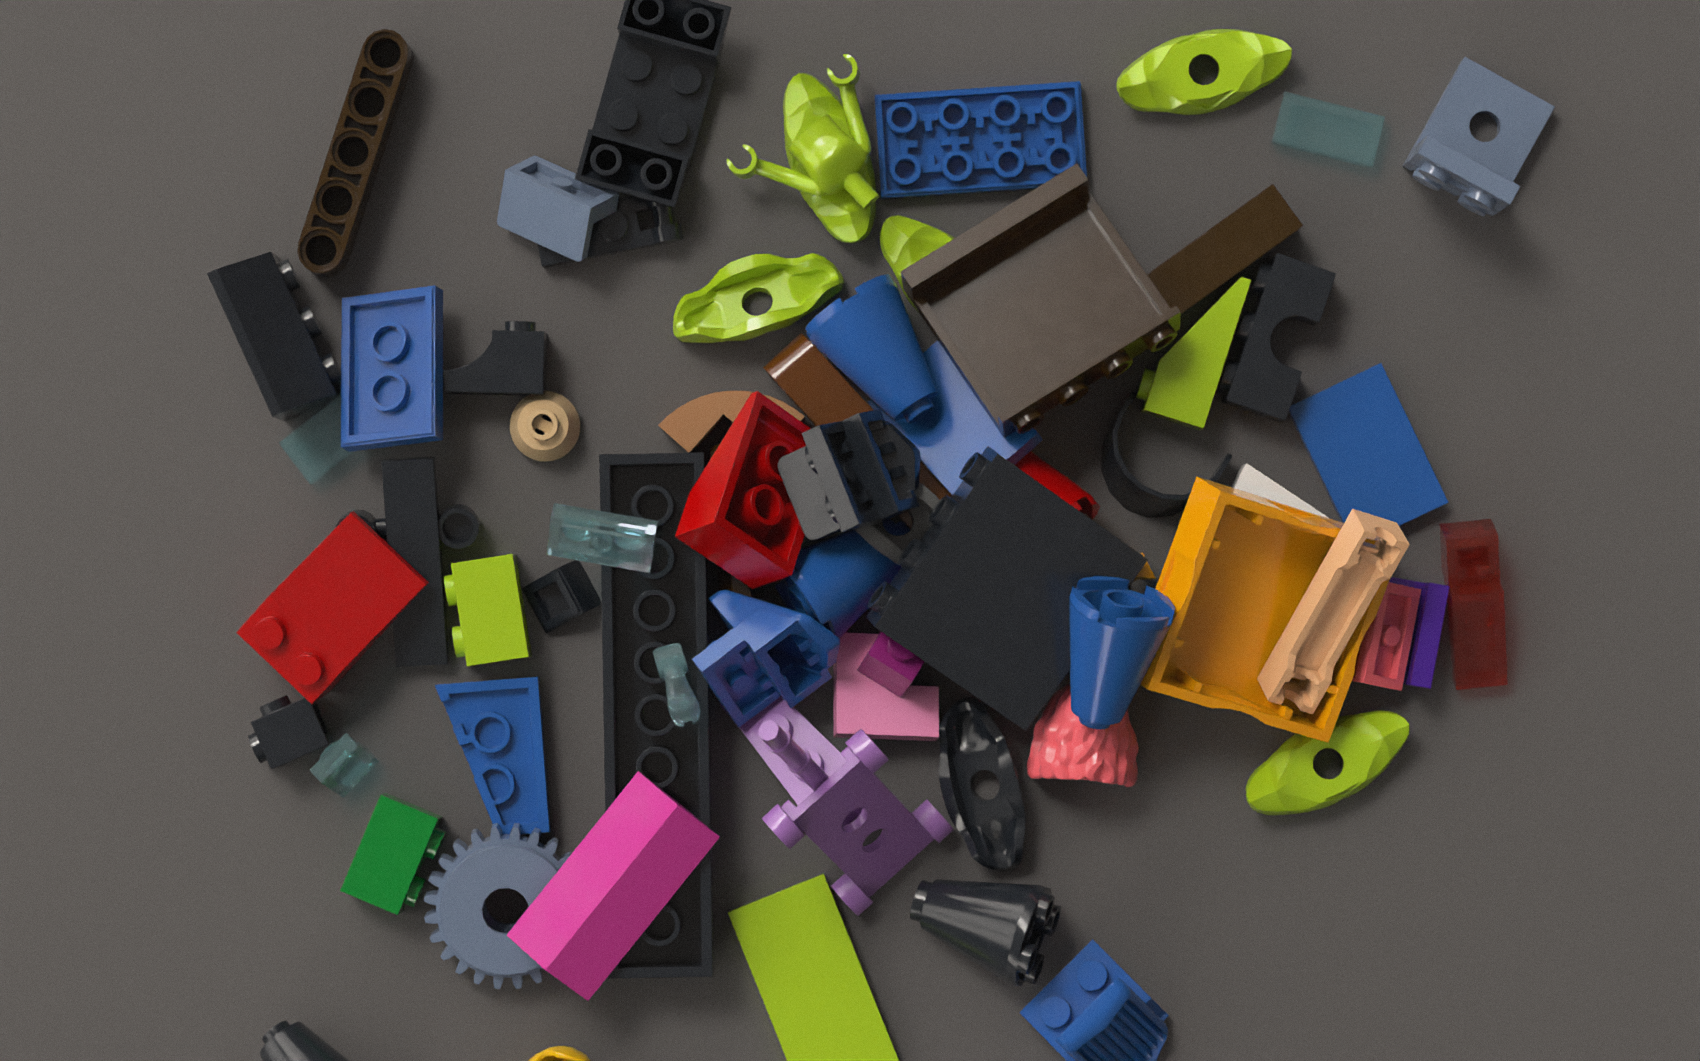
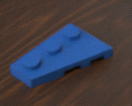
(505, 747)

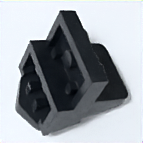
(851, 475)

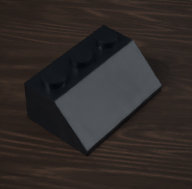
(277, 334)

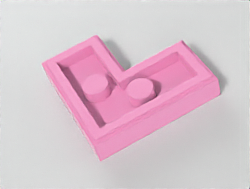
(874, 709)

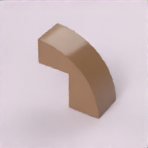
(698, 418)

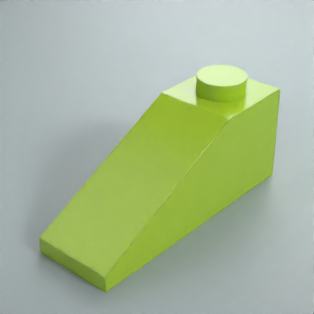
(1190, 371)

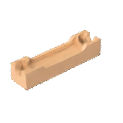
(1332, 610)

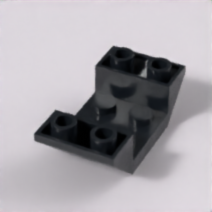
(655, 98)

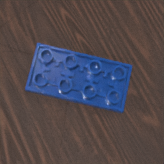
(978, 139)

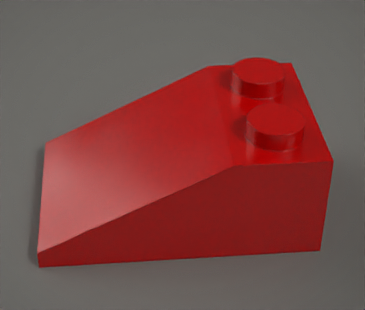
(740, 504)
(332, 608)

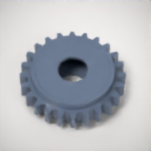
(462, 893)

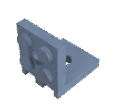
(1460, 164)

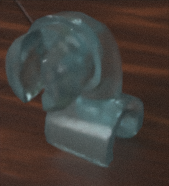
(680, 697)

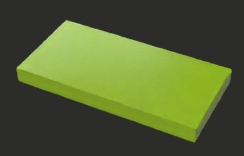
(811, 976)

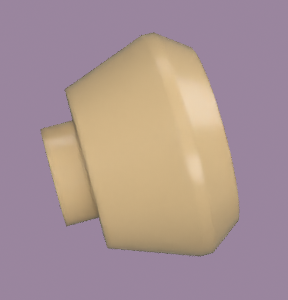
(559, 433)

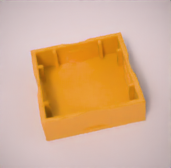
(1234, 587)

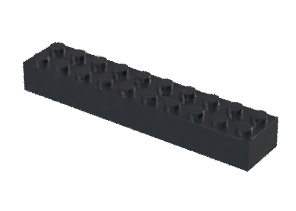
(639, 734)

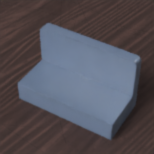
(552, 207)

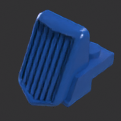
(764, 655)
(1098, 1012)

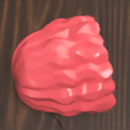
(1072, 751)

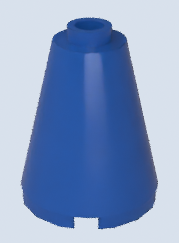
(877, 348)
(838, 578)
(1112, 645)

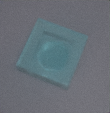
(344, 765)

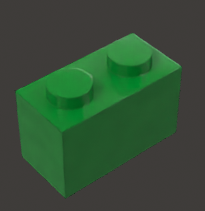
(393, 854)

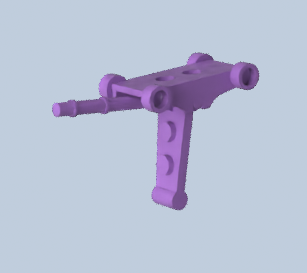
(840, 802)

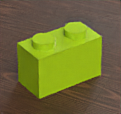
(489, 610)

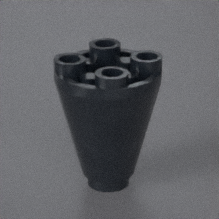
(990, 923)

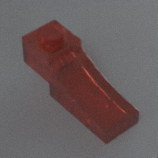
(1474, 603)

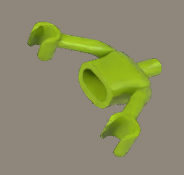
(825, 152)

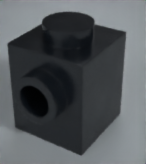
(288, 731)

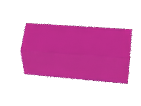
(612, 886)

